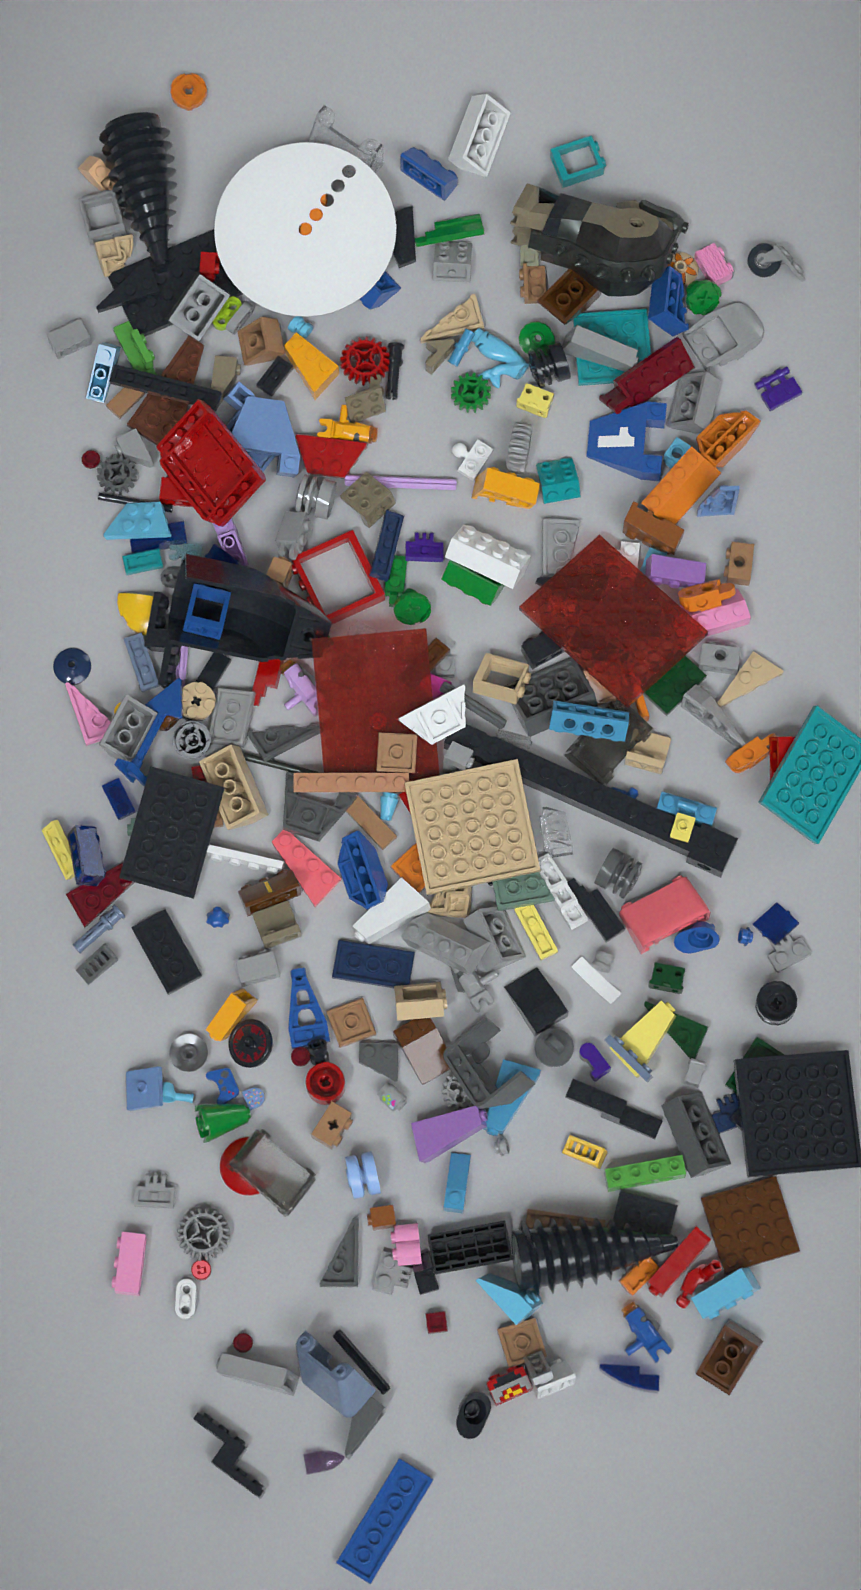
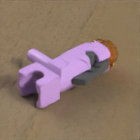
(302, 683)

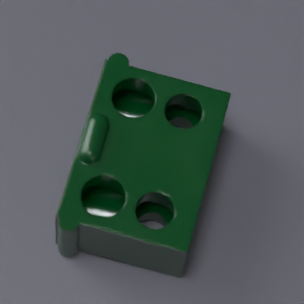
(667, 979)

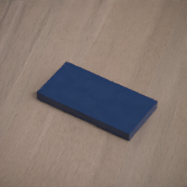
(372, 964)

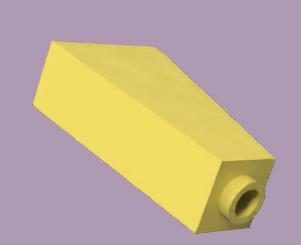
(647, 1034)

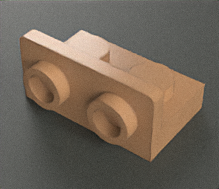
(533, 283)

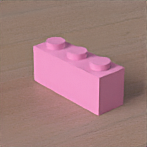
(129, 1263)

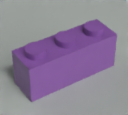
(674, 571)

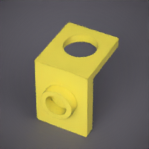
(682, 827)

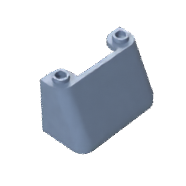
(341, 1388)

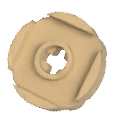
(207, 701)

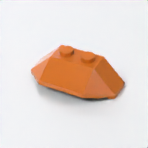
(726, 436)

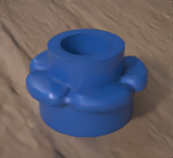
(745, 936)

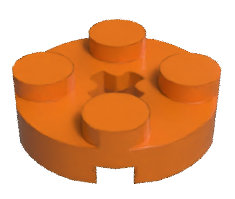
(188, 101)

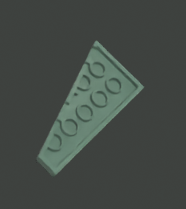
(521, 891)

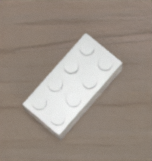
(488, 556)

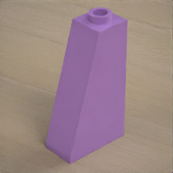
(445, 1131)

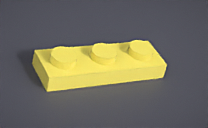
(60, 847)
(536, 931)

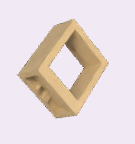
(504, 666)
(420, 1001)

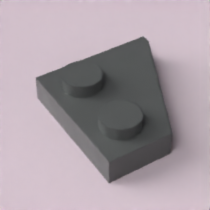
(380, 1058)

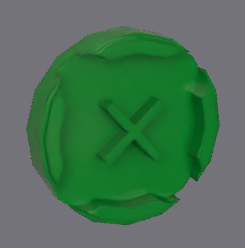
(702, 296)
(412, 607)

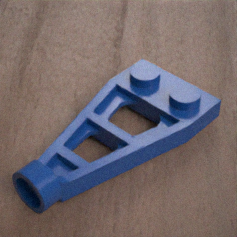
(302, 1035)

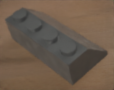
(695, 1134)

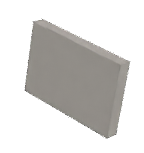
(231, 717)

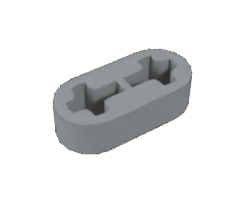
(240, 317)

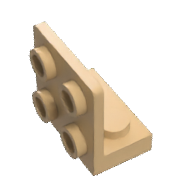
(650, 754)

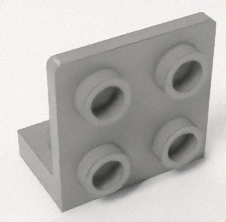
(452, 261)

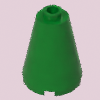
(220, 1119)

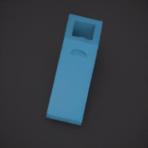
(104, 363)

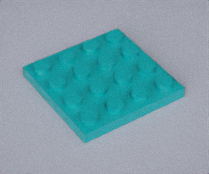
(623, 326)

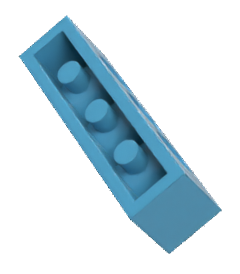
(581, 714)

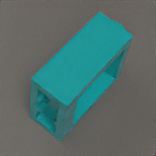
(580, 176)

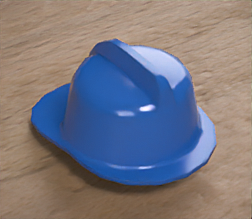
(697, 938)

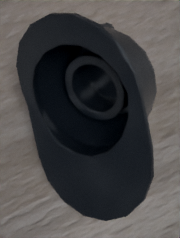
(473, 1415)

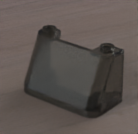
(601, 756)
(272, 1172)

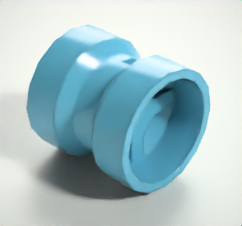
(300, 326)

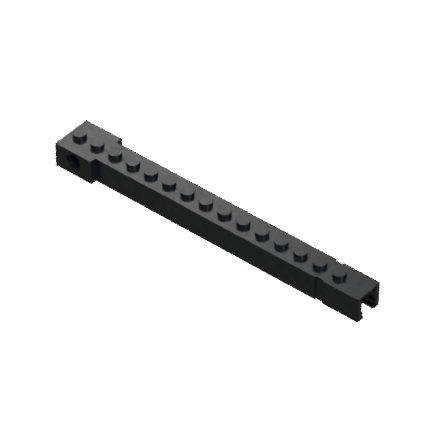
(707, 846)

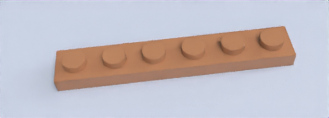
(350, 782)

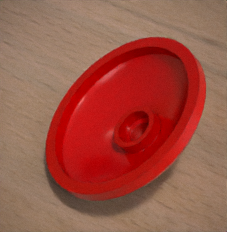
(231, 1178)

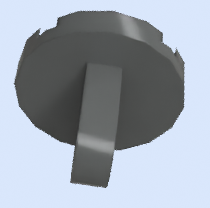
(554, 1047)

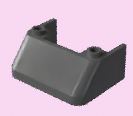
(465, 1061)

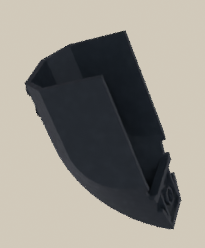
(261, 617)

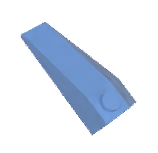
(719, 502)

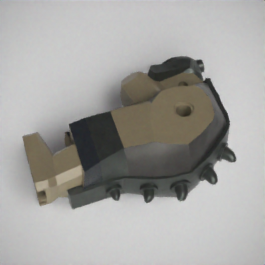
(608, 246)

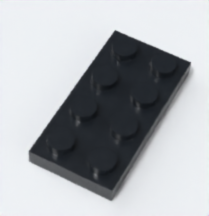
(166, 952)

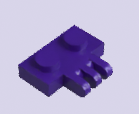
(424, 549)

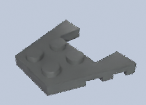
(309, 816)

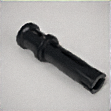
(395, 361)

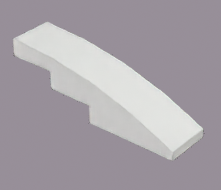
(563, 895)

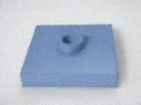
(144, 1088)

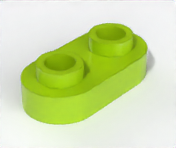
(225, 313)

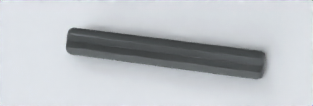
(477, 708)

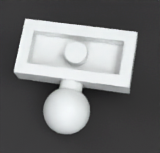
(473, 460)

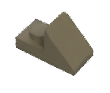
(441, 350)

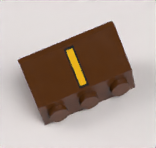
(269, 892)

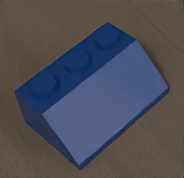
(428, 172)
(380, 292)

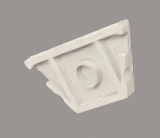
(438, 717)

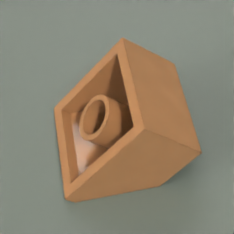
(261, 341)

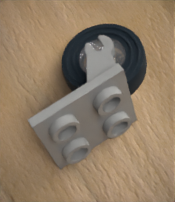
(766, 259)

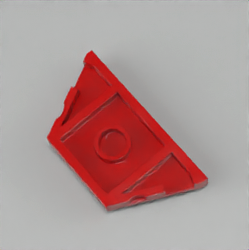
(329, 456)

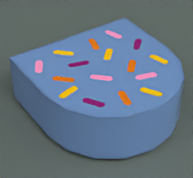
(254, 1097)

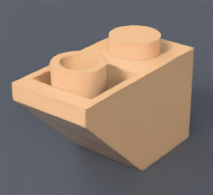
(96, 173)

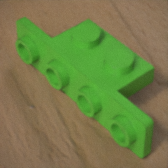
(135, 348)

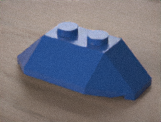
(362, 871)

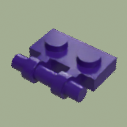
(781, 393)

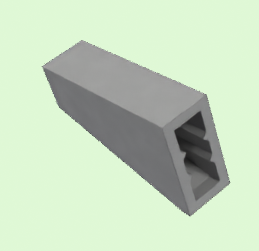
(599, 349)
(258, 1373)

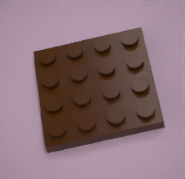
(750, 1225)

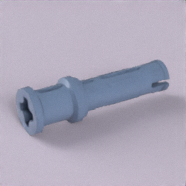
(106, 922)

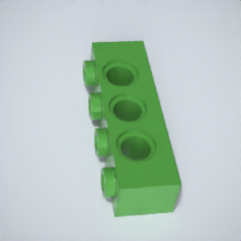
(645, 1173)

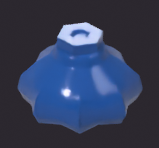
(217, 917)

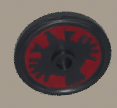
(250, 1043)

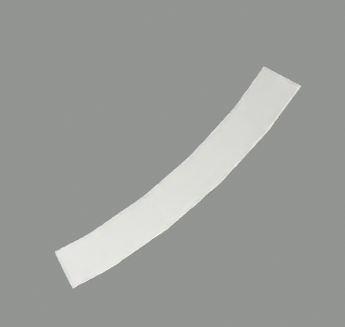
(596, 980)

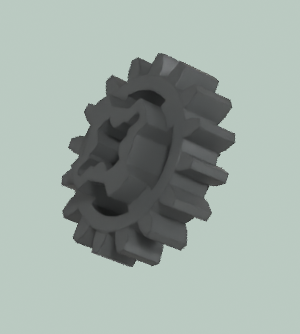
(117, 482)

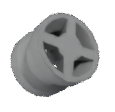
(602, 961)

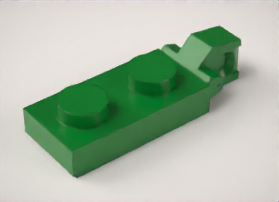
(395, 585)

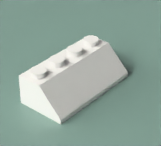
(479, 135)

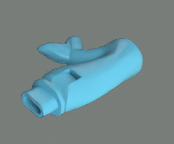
(500, 351)

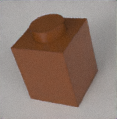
(381, 1217)

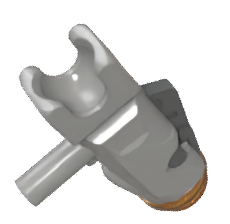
(473, 986)

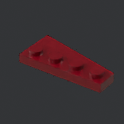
(93, 900)

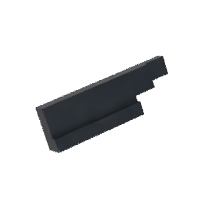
(597, 911)

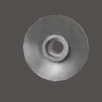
(187, 1043)

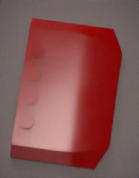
(209, 465)

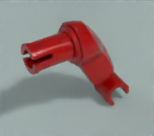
(697, 1276)

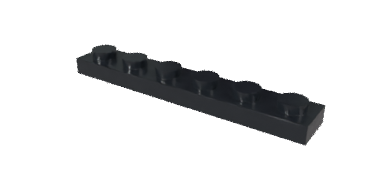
(164, 386)

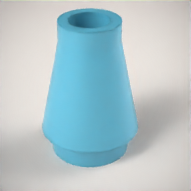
(388, 804)

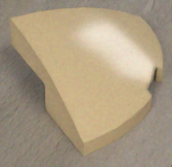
(113, 253)
(452, 903)

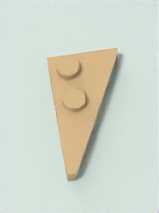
(454, 323)
(754, 673)

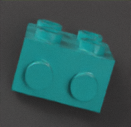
(558, 480)

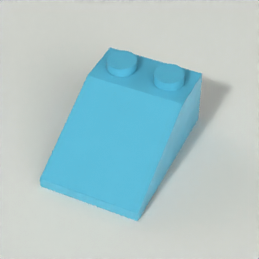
(514, 1302)

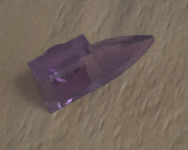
(322, 1461)

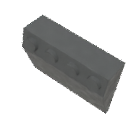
(558, 683)

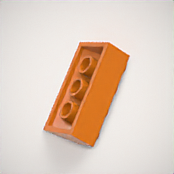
(681, 487)

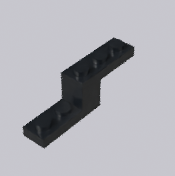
(158, 640)
(613, 1109)
(229, 1454)

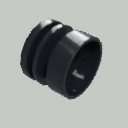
(549, 364)
(784, 995)

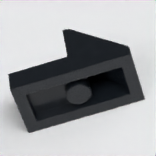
(425, 1275)

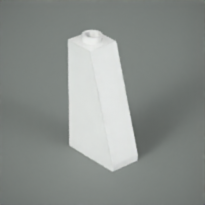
(399, 907)

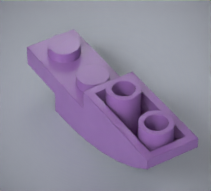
(231, 542)

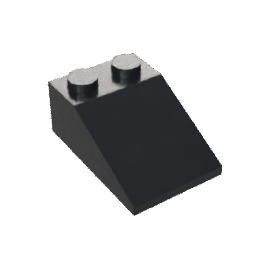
(536, 1001)

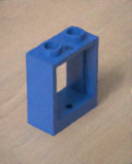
(210, 628)

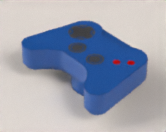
(225, 1083)

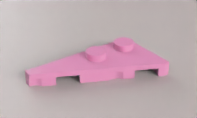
(90, 719)

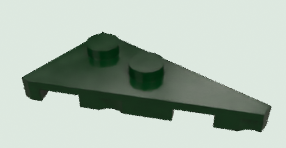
(686, 1033)

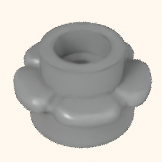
(501, 1146)

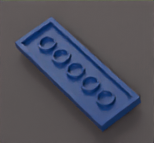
(384, 1521)

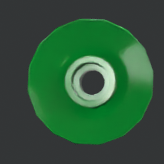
(528, 339)

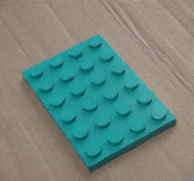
(814, 775)

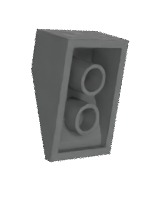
(362, 1425)

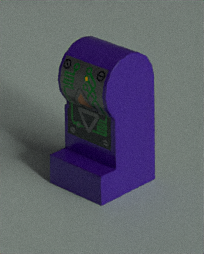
(590, 1054)

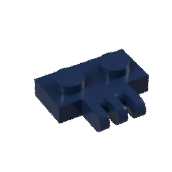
(721, 1118)

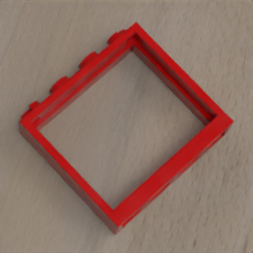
(356, 607)

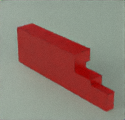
(267, 675)

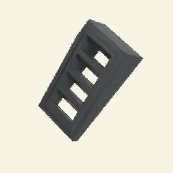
(101, 969)

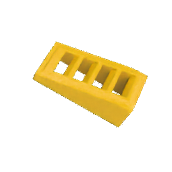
(599, 1159)

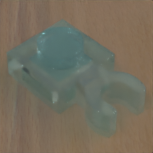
(192, 549)

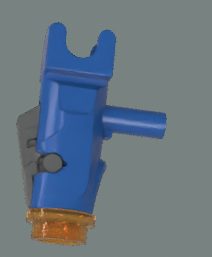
(646, 1331)

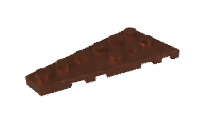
(158, 414)

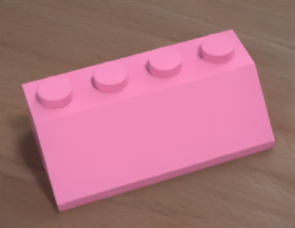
(723, 618)

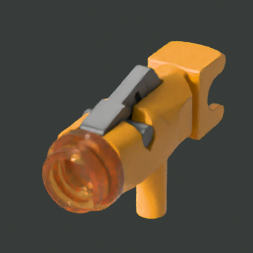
(348, 431)

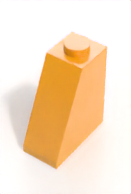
(230, 1014)

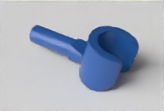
(631, 792)

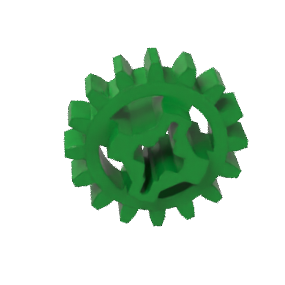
(470, 400)

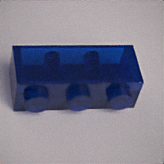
(86, 855)

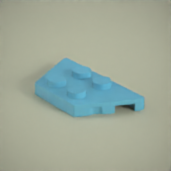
(139, 521)

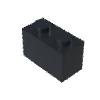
(540, 650)

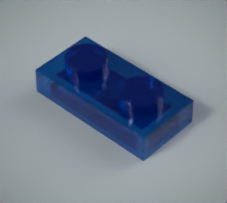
(118, 799)

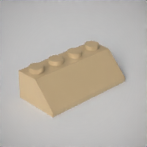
(241, 799)

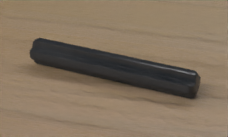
(361, 1362)

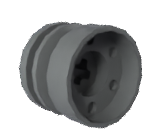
(618, 873)

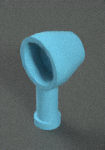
(170, 1096)

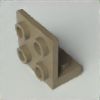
(368, 498)
(276, 925)

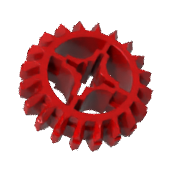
(372, 349)

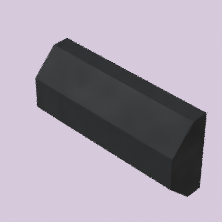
(469, 1247)

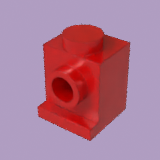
(209, 265)

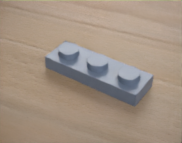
(141, 662)
(630, 1057)

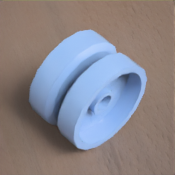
(361, 1175)

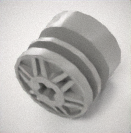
(316, 496)

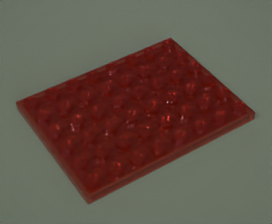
(613, 621)
(363, 690)

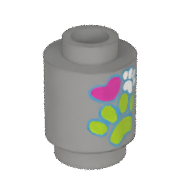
(392, 1097)

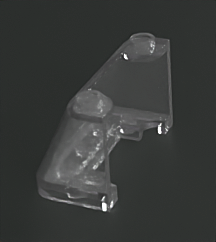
(323, 132)

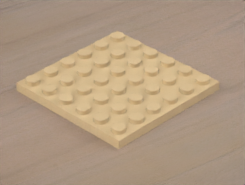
(472, 827)

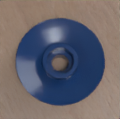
(74, 674)

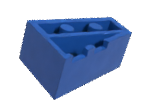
(666, 303)

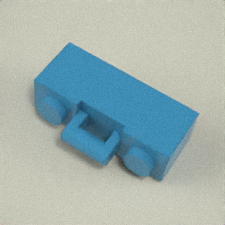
(672, 804)

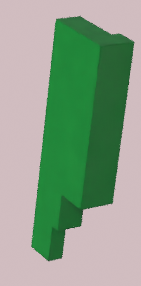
(452, 230)

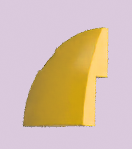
(135, 610)

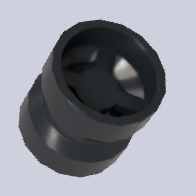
(317, 1050)

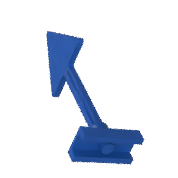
(165, 703)

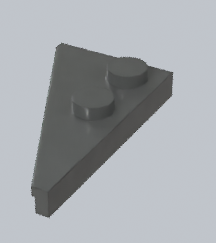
(277, 741)
(344, 1265)

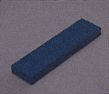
(386, 545)

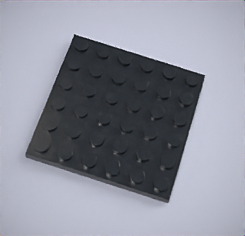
(797, 1113)

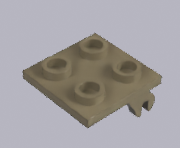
(366, 403)

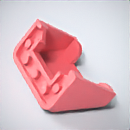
(663, 913)

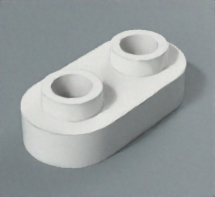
(185, 1299)

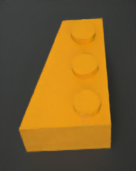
(311, 364)
(506, 487)

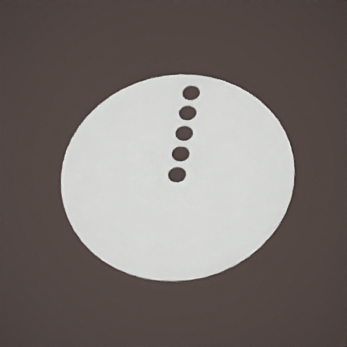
(297, 272)

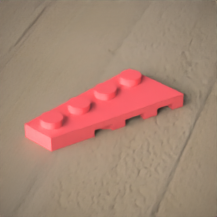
(309, 870)

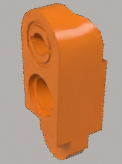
(705, 595)
(749, 754)

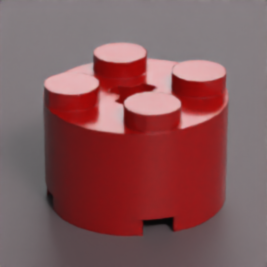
(321, 1073)

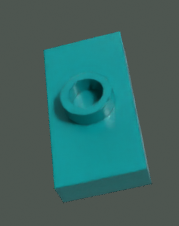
(142, 562)

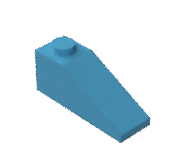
(457, 1183)

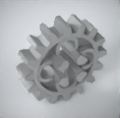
(452, 1095)

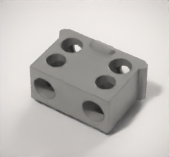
(694, 1072)

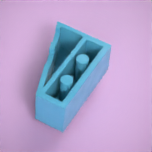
(726, 1293)

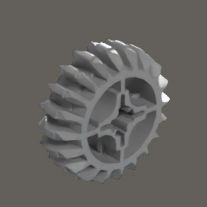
(519, 447)
(195, 1237)

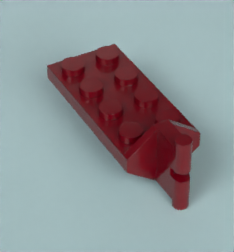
(649, 376)

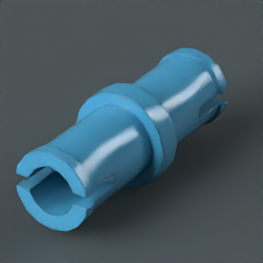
(461, 347)

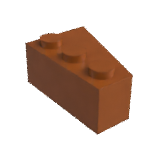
(652, 530)

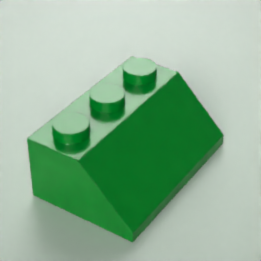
(472, 583)

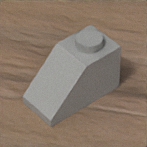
(132, 446)

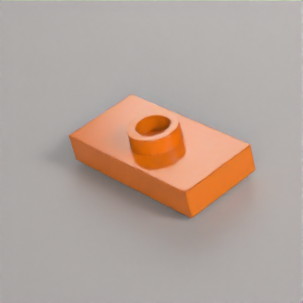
(637, 1277)

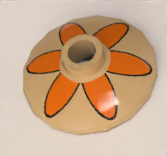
(690, 268)

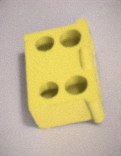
(535, 400)

